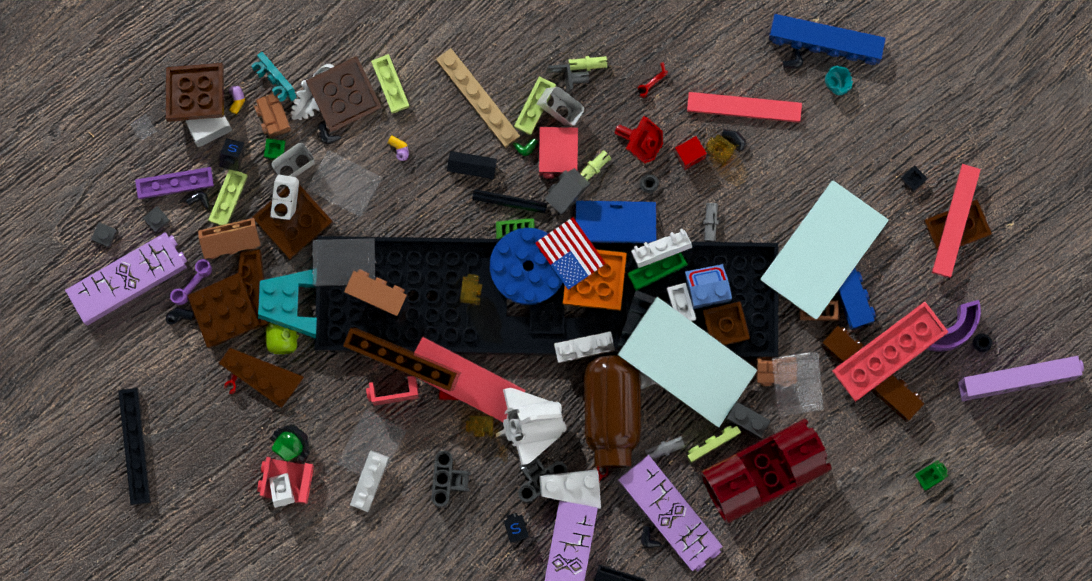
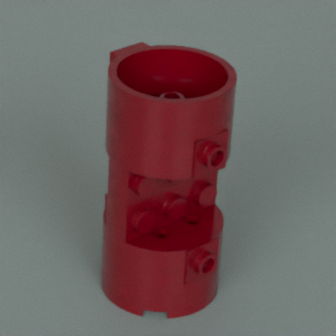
(766, 471)

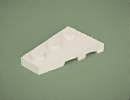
(573, 487)

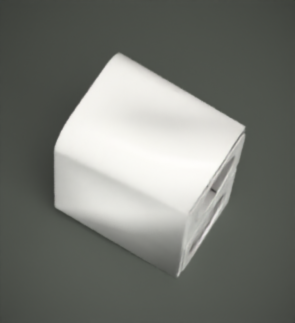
(574, 108)
(207, 130)
(292, 154)
(293, 184)

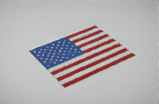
(570, 253)

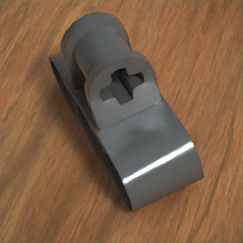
(533, 475)
(453, 482)

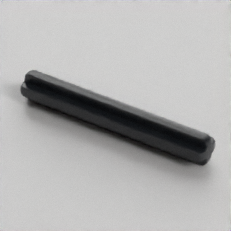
(509, 201)

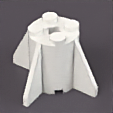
(531, 423)

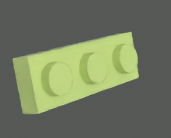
(390, 84)
(531, 111)
(228, 197)
(712, 443)

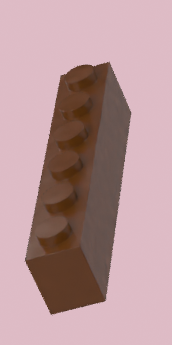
(402, 359)
(890, 391)

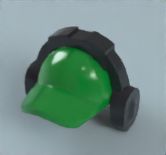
(290, 443)

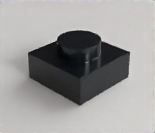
(913, 178)

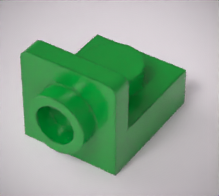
(932, 474)

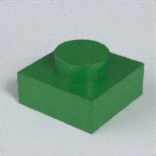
(274, 148)

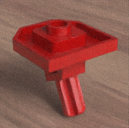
(643, 141)

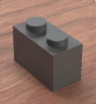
(567, 191)
(748, 420)

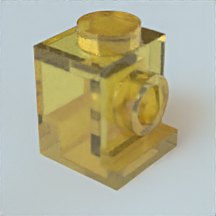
(727, 149)
(471, 289)
(480, 426)

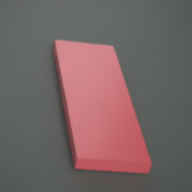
(890, 351)
(475, 385)

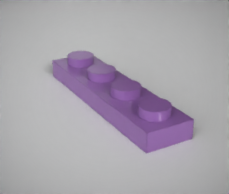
(174, 183)

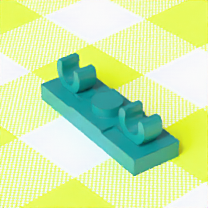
(274, 77)

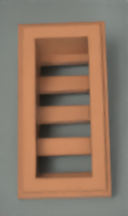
(836, 317)

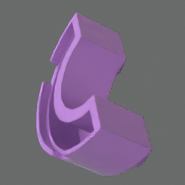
(965, 325)

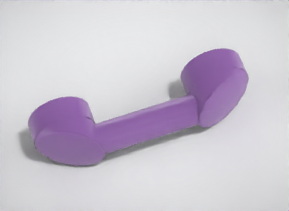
(180, 296)

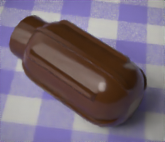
(612, 411)

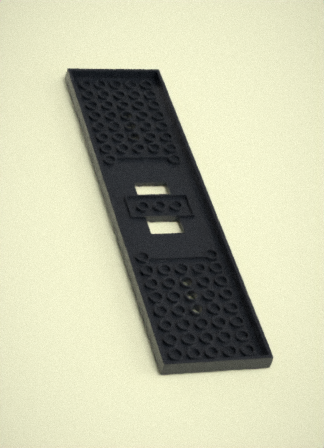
(486, 329)

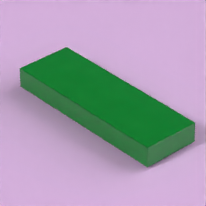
(655, 271)

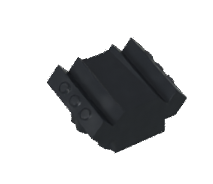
(639, 307)

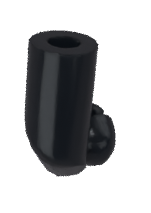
(736, 137)
(177, 314)

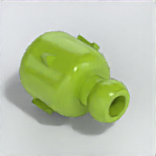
(280, 339)

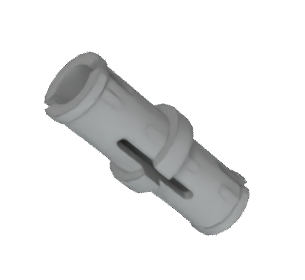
(710, 222)
(665, 448)

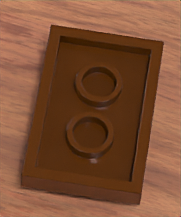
(975, 228)

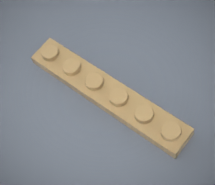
(478, 98)

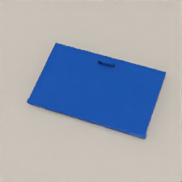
(617, 221)

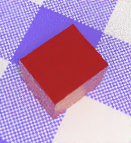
(690, 153)

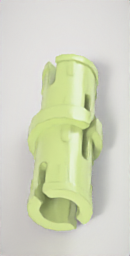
(588, 63)
(593, 167)

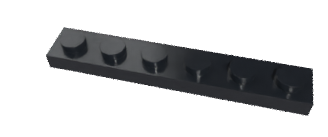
(134, 446)

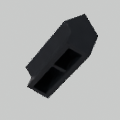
(471, 164)
(608, 574)

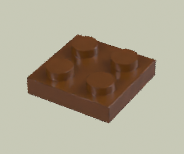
(726, 323)

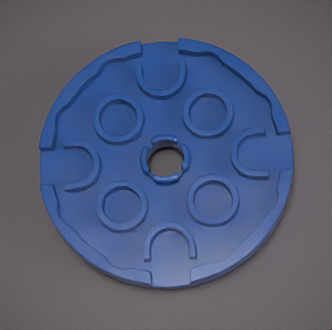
(508, 272)

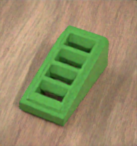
(530, 222)

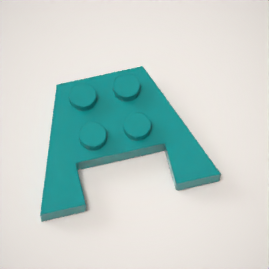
(280, 302)

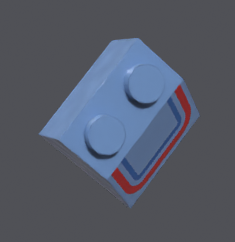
(708, 286)

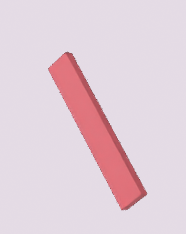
(744, 107)
(956, 221)

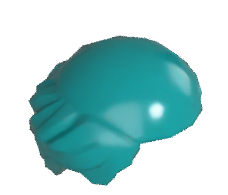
(838, 80)

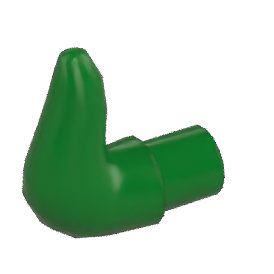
(528, 149)

